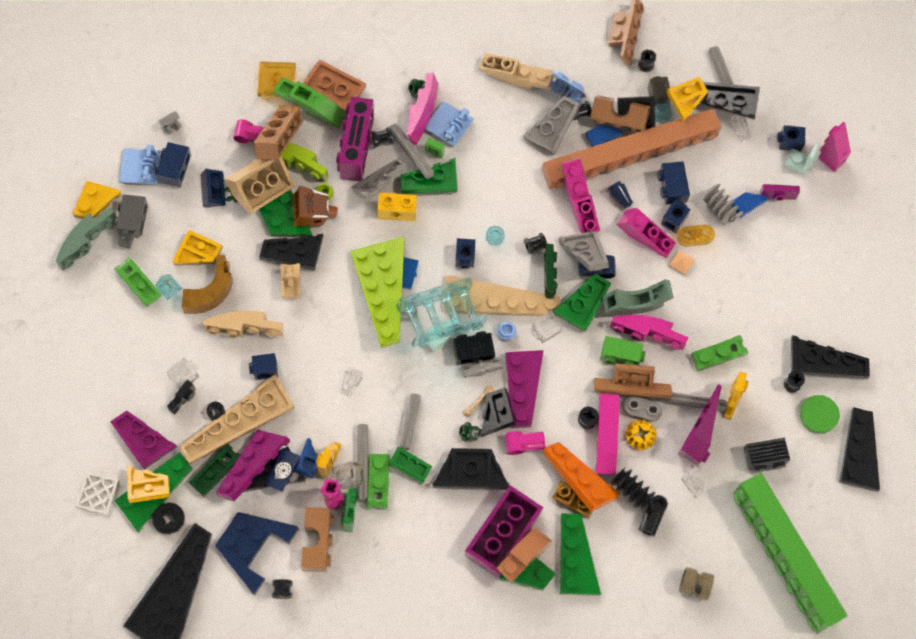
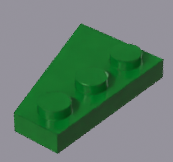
(583, 303)

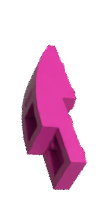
(579, 196)
(640, 326)

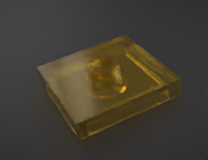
(270, 75)

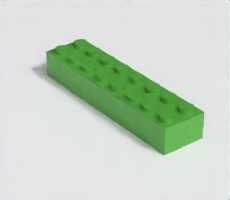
(789, 553)

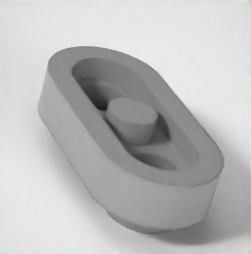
(642, 410)

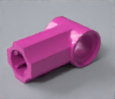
(246, 131)
(520, 442)

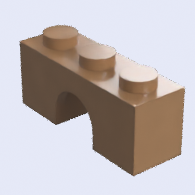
(604, 111)
(317, 557)

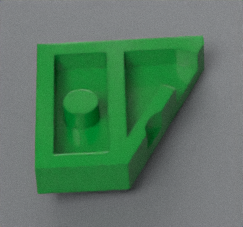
(347, 519)
(534, 575)

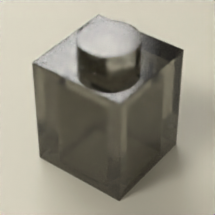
(658, 87)

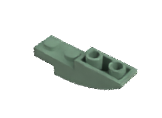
(78, 243)

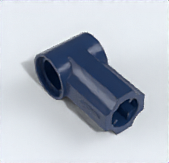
(606, 273)

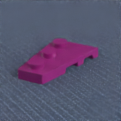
(141, 439)

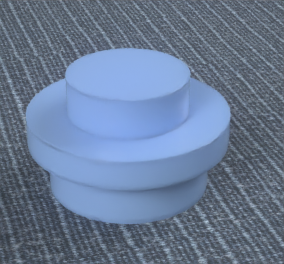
(506, 330)

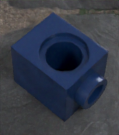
(796, 132)
(674, 223)
(467, 246)
(263, 366)

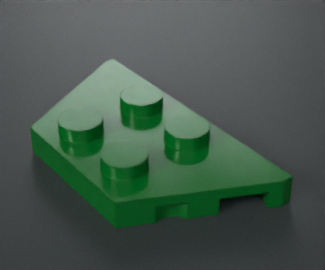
(280, 217)

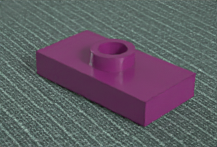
(780, 192)

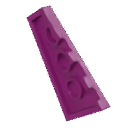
(523, 379)
(251, 462)

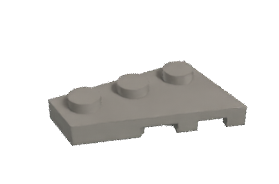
(379, 180)
(586, 249)

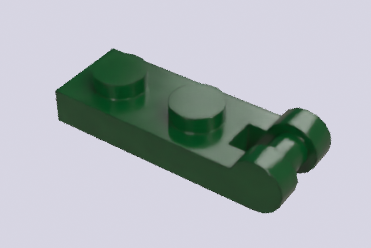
(550, 272)
(214, 471)

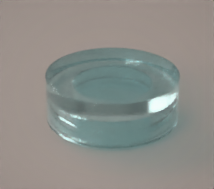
(495, 235)

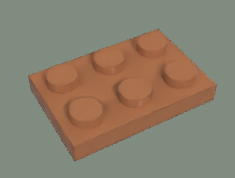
(334, 84)

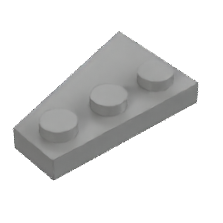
(554, 125)

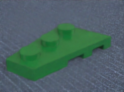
(442, 182)

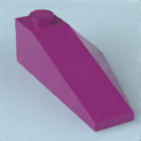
(699, 439)

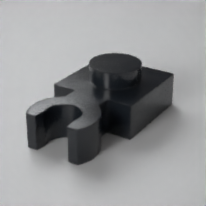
(183, 395)

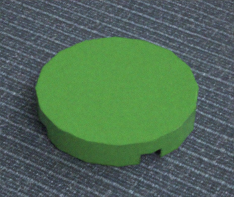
(819, 414)

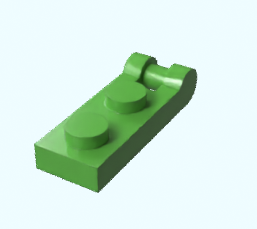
(138, 282)
(719, 353)
(378, 480)

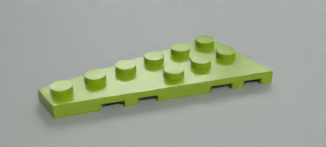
(381, 280)

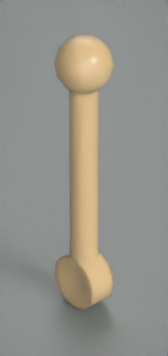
(467, 412)

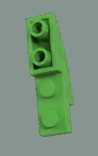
(310, 100)

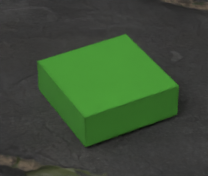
(434, 148)

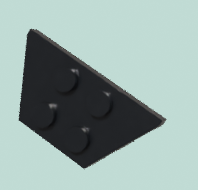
(471, 470)

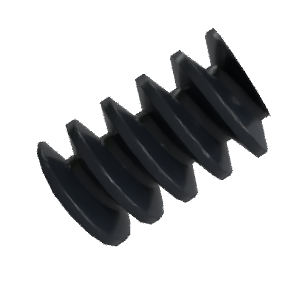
(632, 488)

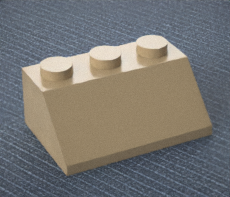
(259, 183)

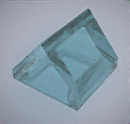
(168, 286)

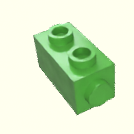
(621, 351)

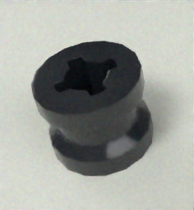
(586, 421)
(282, 589)

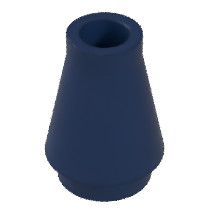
(620, 194)

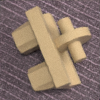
(290, 281)

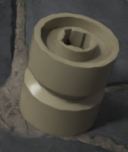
(696, 583)

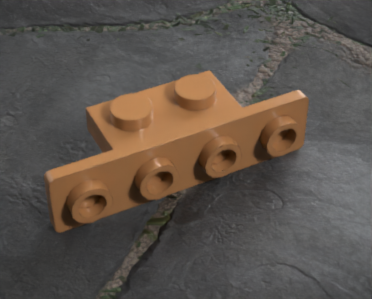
(625, 30)
(633, 380)

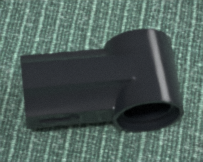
(652, 516)

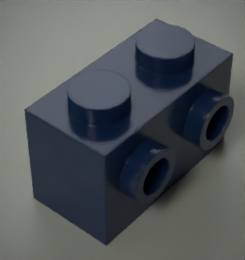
(173, 164)
(673, 182)

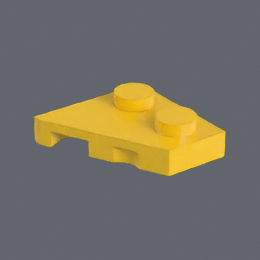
(146, 485)

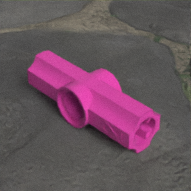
(332, 494)

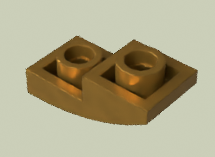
(567, 497)

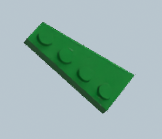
(140, 512)
(576, 561)

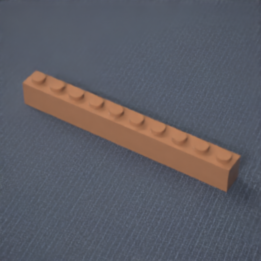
(636, 147)

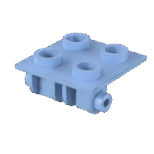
(563, 81)
(449, 123)
(140, 165)

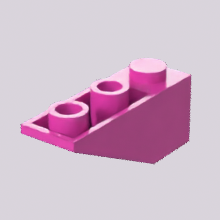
(836, 147)
(645, 231)

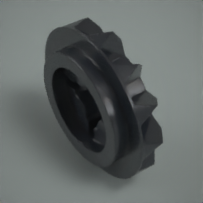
(165, 510)

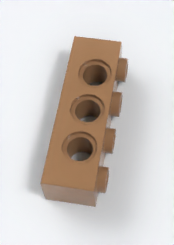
(278, 132)

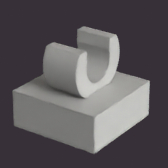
(170, 119)

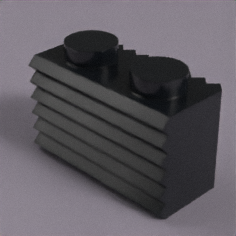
(473, 348)
(766, 454)

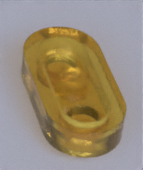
(696, 235)

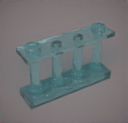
(444, 294)

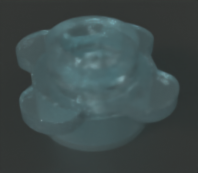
(662, 107)

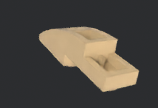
(513, 72)
(235, 324)

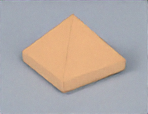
(682, 262)

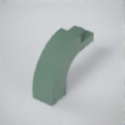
(639, 301)

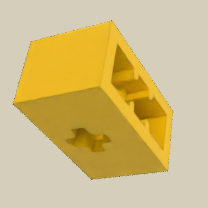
(397, 206)

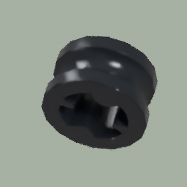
(213, 405)

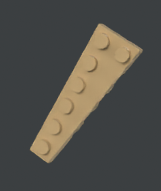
(503, 300)
(253, 411)

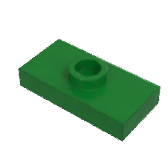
(409, 465)

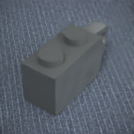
(131, 219)

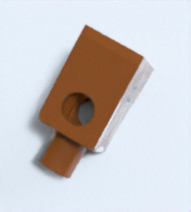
(311, 207)

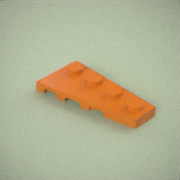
(584, 481)

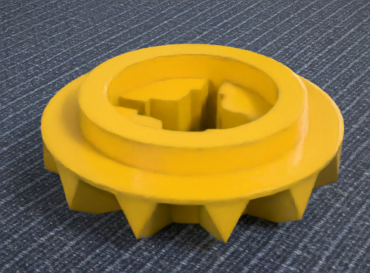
(636, 441)

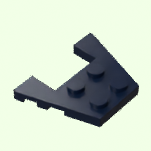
(245, 539)

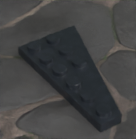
(168, 600)

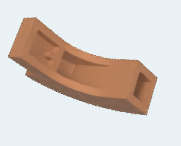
(524, 553)

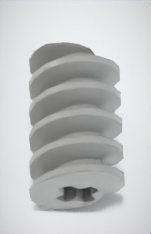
(721, 205)

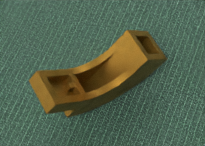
(207, 298)

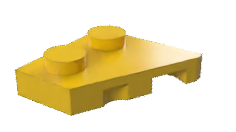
(687, 96)
(94, 199)
(197, 250)
(738, 387)
(327, 458)

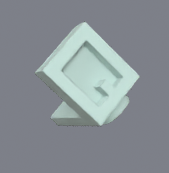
(801, 162)

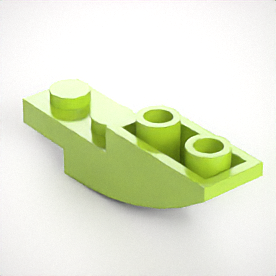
(304, 160)

